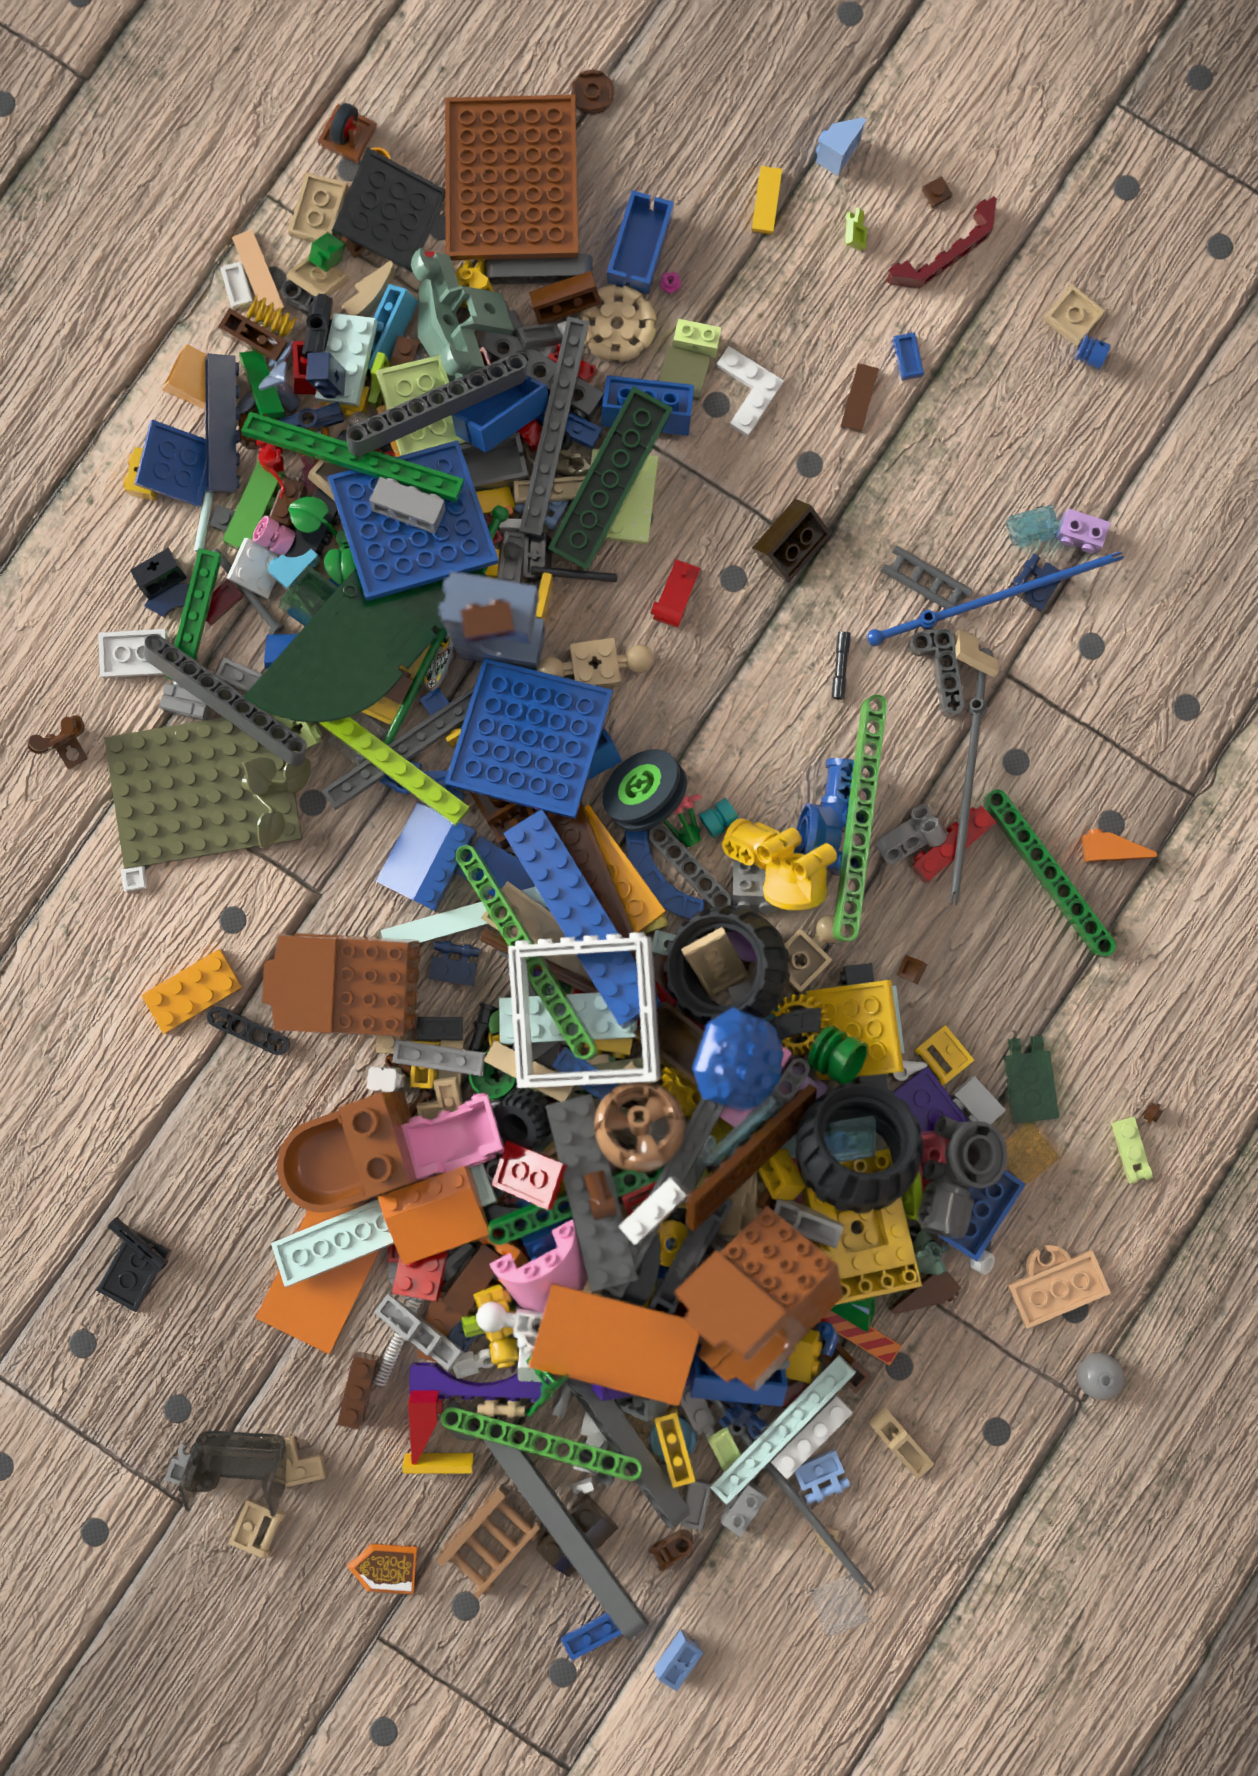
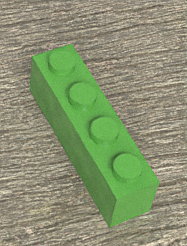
(253, 506)

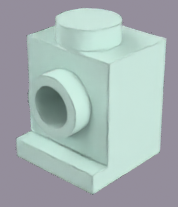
(658, 942)

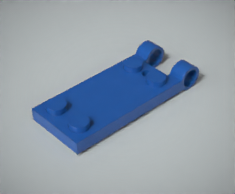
(502, 865)

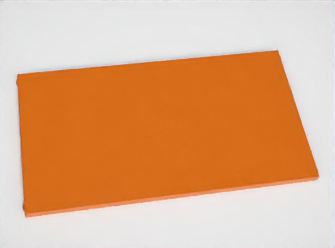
(320, 1305)
(614, 1344)

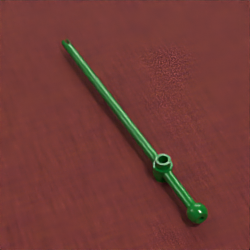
(499, 515)

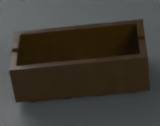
(677, 1042)

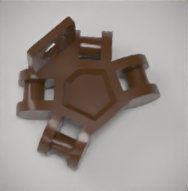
(70, 729)

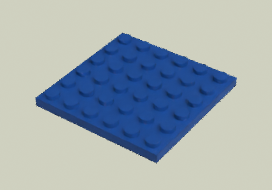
(401, 556)
(529, 738)

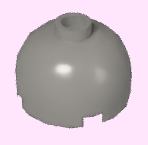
(1100, 1376)

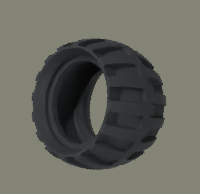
(771, 964)
(841, 1185)

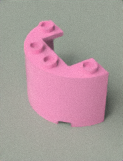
(453, 1138)
(532, 1282)

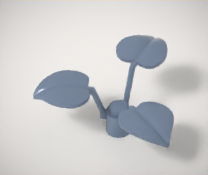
(276, 376)

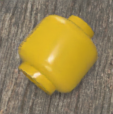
(504, 1352)

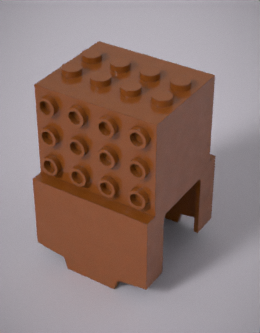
(343, 984)
(759, 1299)

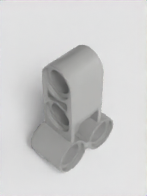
(911, 835)

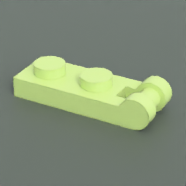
(1131, 1149)

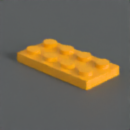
(192, 991)

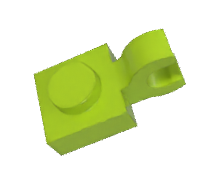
(855, 231)

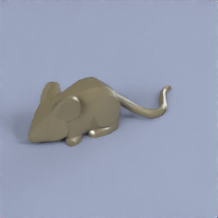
(568, 464)

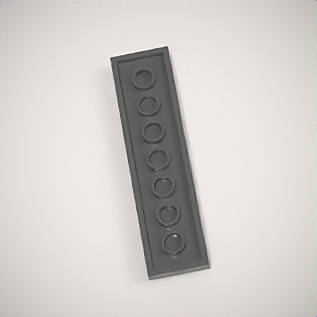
(601, 1241)

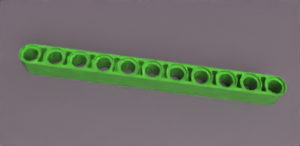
(853, 827)
(547, 977)

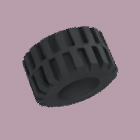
(523, 1118)

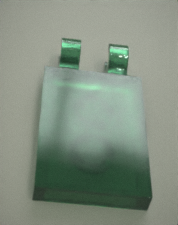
(1030, 1082)

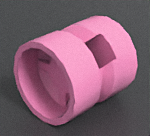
(270, 534)

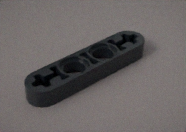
(247, 1033)

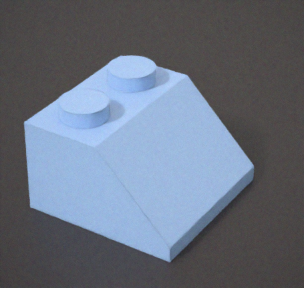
(839, 144)

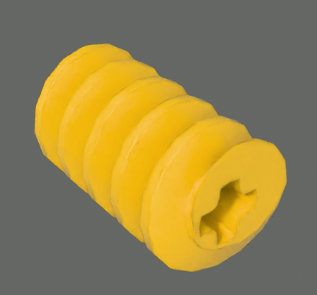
(270, 317)

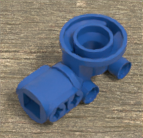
(827, 821)

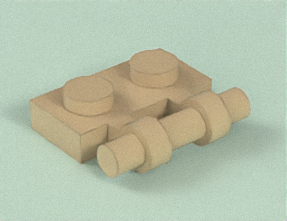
(508, 1409)

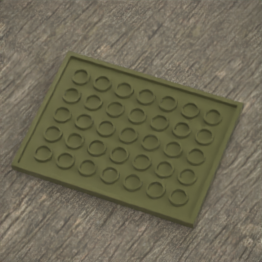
(184, 792)

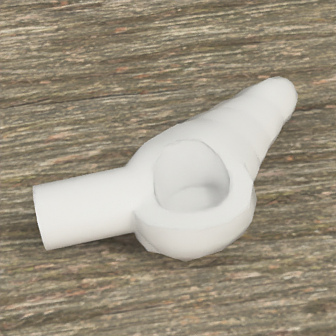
(909, 1068)

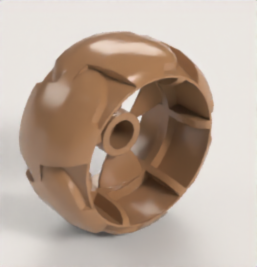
(649, 1154)

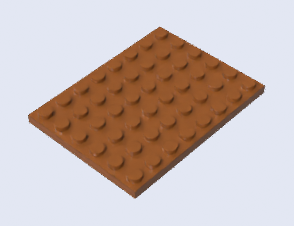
(511, 177)

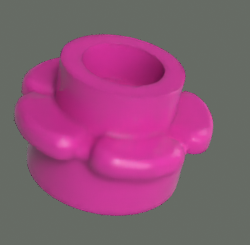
(666, 286)

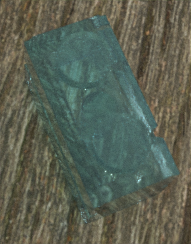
(1032, 525)

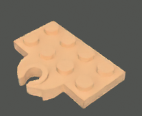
(1057, 1285)

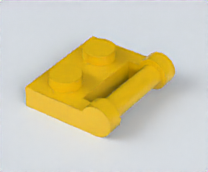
(949, 1049)

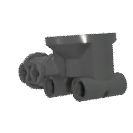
(973, 1160)

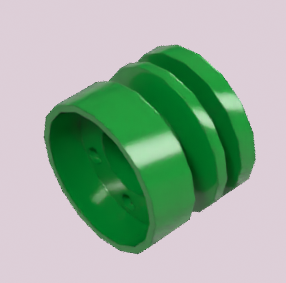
(837, 1055)
(490, 1086)

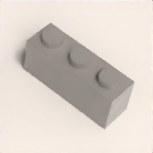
(407, 504)

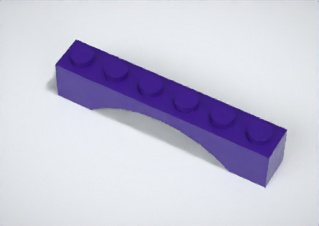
(433, 1377)

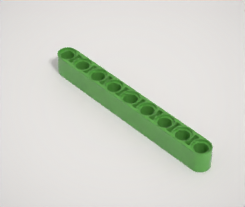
(533, 1436)

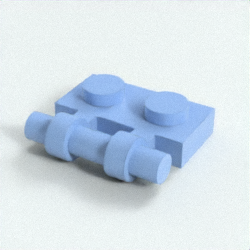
(818, 1470)

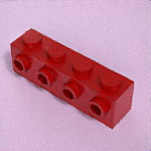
(937, 858)

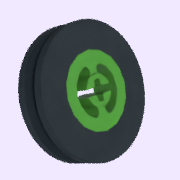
(644, 790)

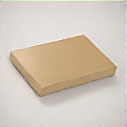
(317, 207)

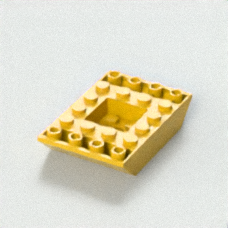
(882, 1254)

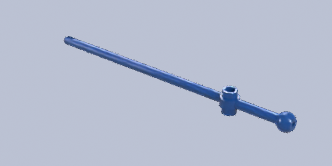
(876, 637)

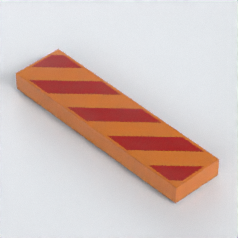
(871, 1341)

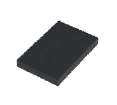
(130, 1277)

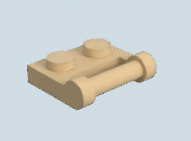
(249, 1526)

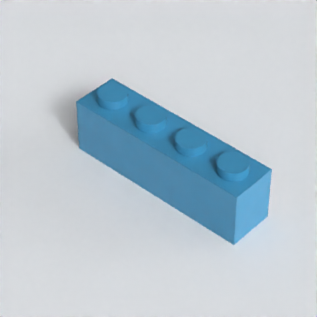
(393, 318)

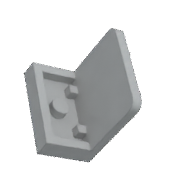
(748, 888)

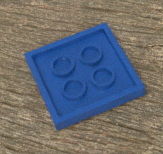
(173, 463)

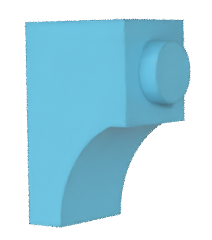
(288, 569)

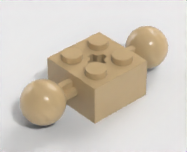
(637, 659)
(814, 957)

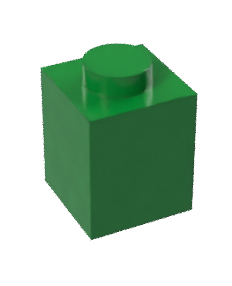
(326, 251)

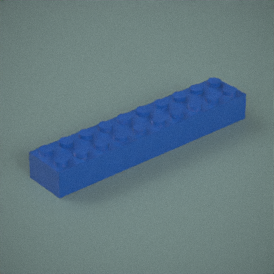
(577, 912)

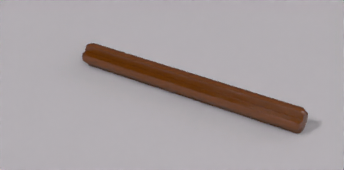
(561, 973)

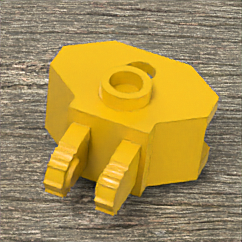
(473, 277)

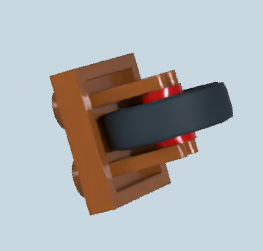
(347, 132)

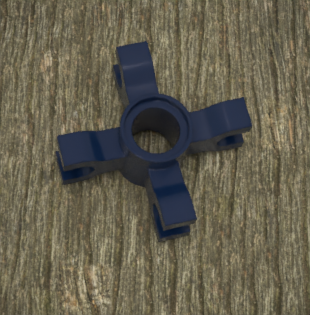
(744, 1414)

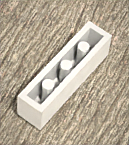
(811, 1436)

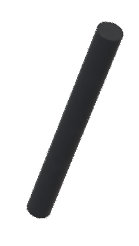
(574, 574)

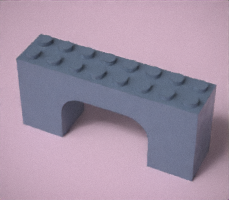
(518, 650)

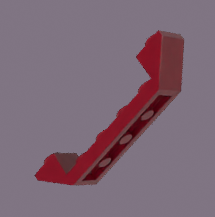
(907, 276)

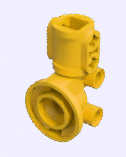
(792, 878)

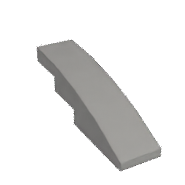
(418, 1331)

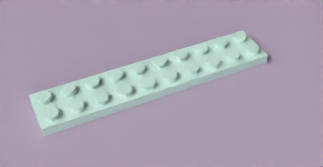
(347, 1238)

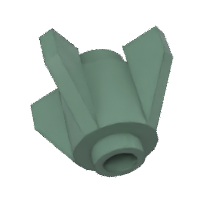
(929, 1254)

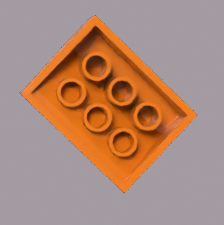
(434, 1215)

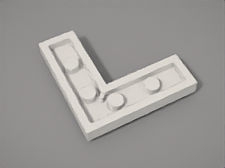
(761, 381)

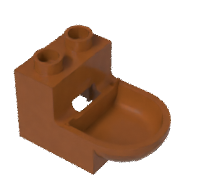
(348, 1154)

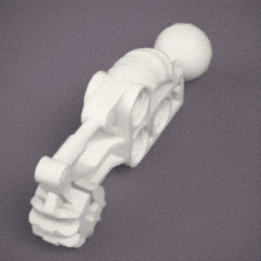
(493, 1317)

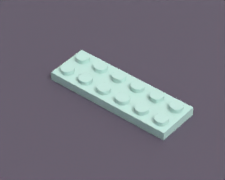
(589, 1007)

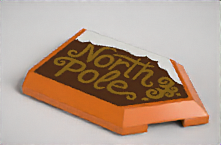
(386, 1568)

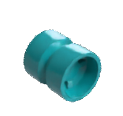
(718, 818)

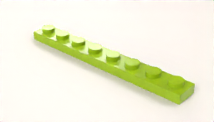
(398, 769)

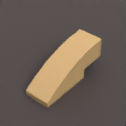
(370, 291)
(901, 1443)

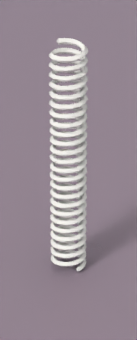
(392, 1349)

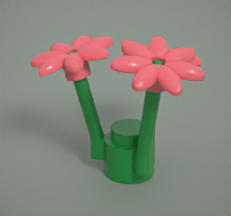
(688, 832)

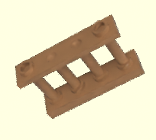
(467, 1537)

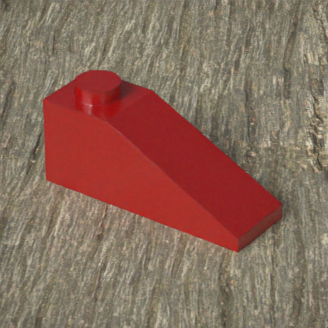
(423, 1417)

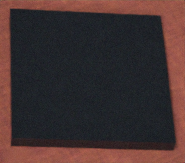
(389, 209)

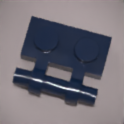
(1040, 596)
(452, 970)

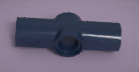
(323, 417)

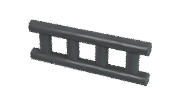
(921, 567)

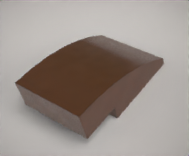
(501, 815)

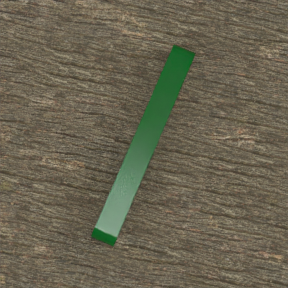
(1059, 877)
(555, 1215)

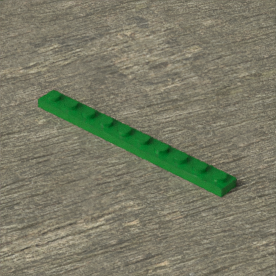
(337, 453)

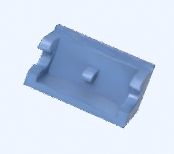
(678, 1660)

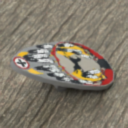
(440, 663)

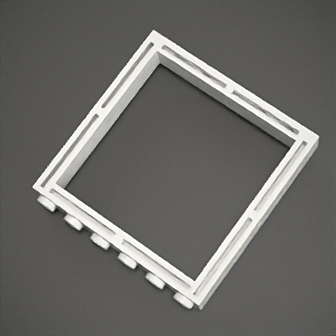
(521, 1010)

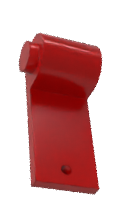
(675, 594)

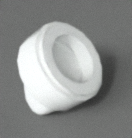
(984, 1264)

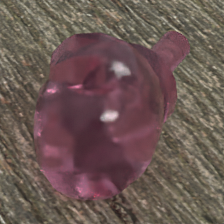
(304, 478)

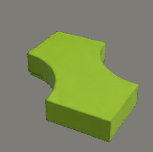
(376, 397)

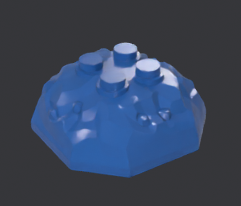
(738, 1060)

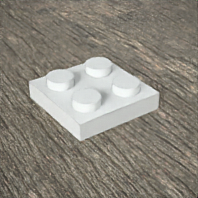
(251, 568)

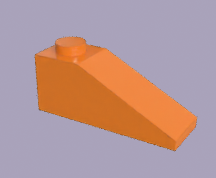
(1111, 847)

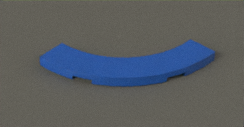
(669, 896)

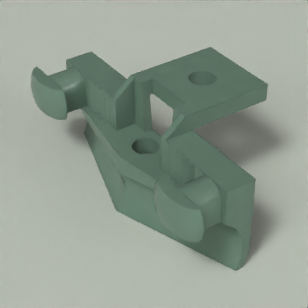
(439, 300)

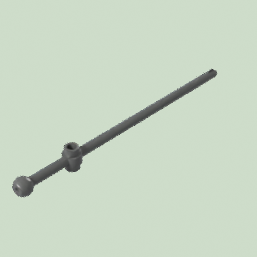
(978, 710)
(800, 1504)

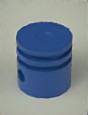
(1092, 352)

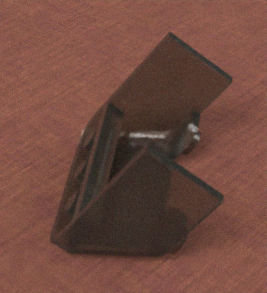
(236, 1456)

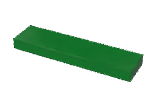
(255, 371)

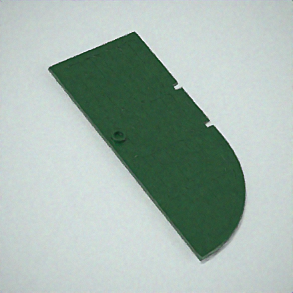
(350, 652)

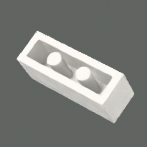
(654, 1210)

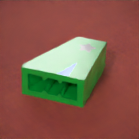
(857, 1312)

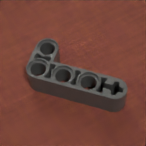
(942, 673)

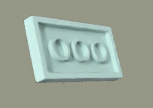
(351, 345)

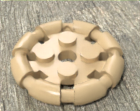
(630, 318)

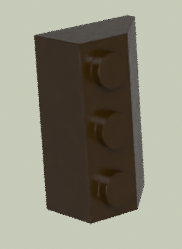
(792, 540)
(593, 1522)

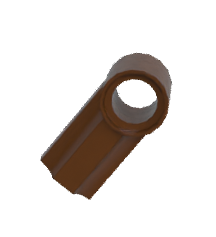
(601, 1200)

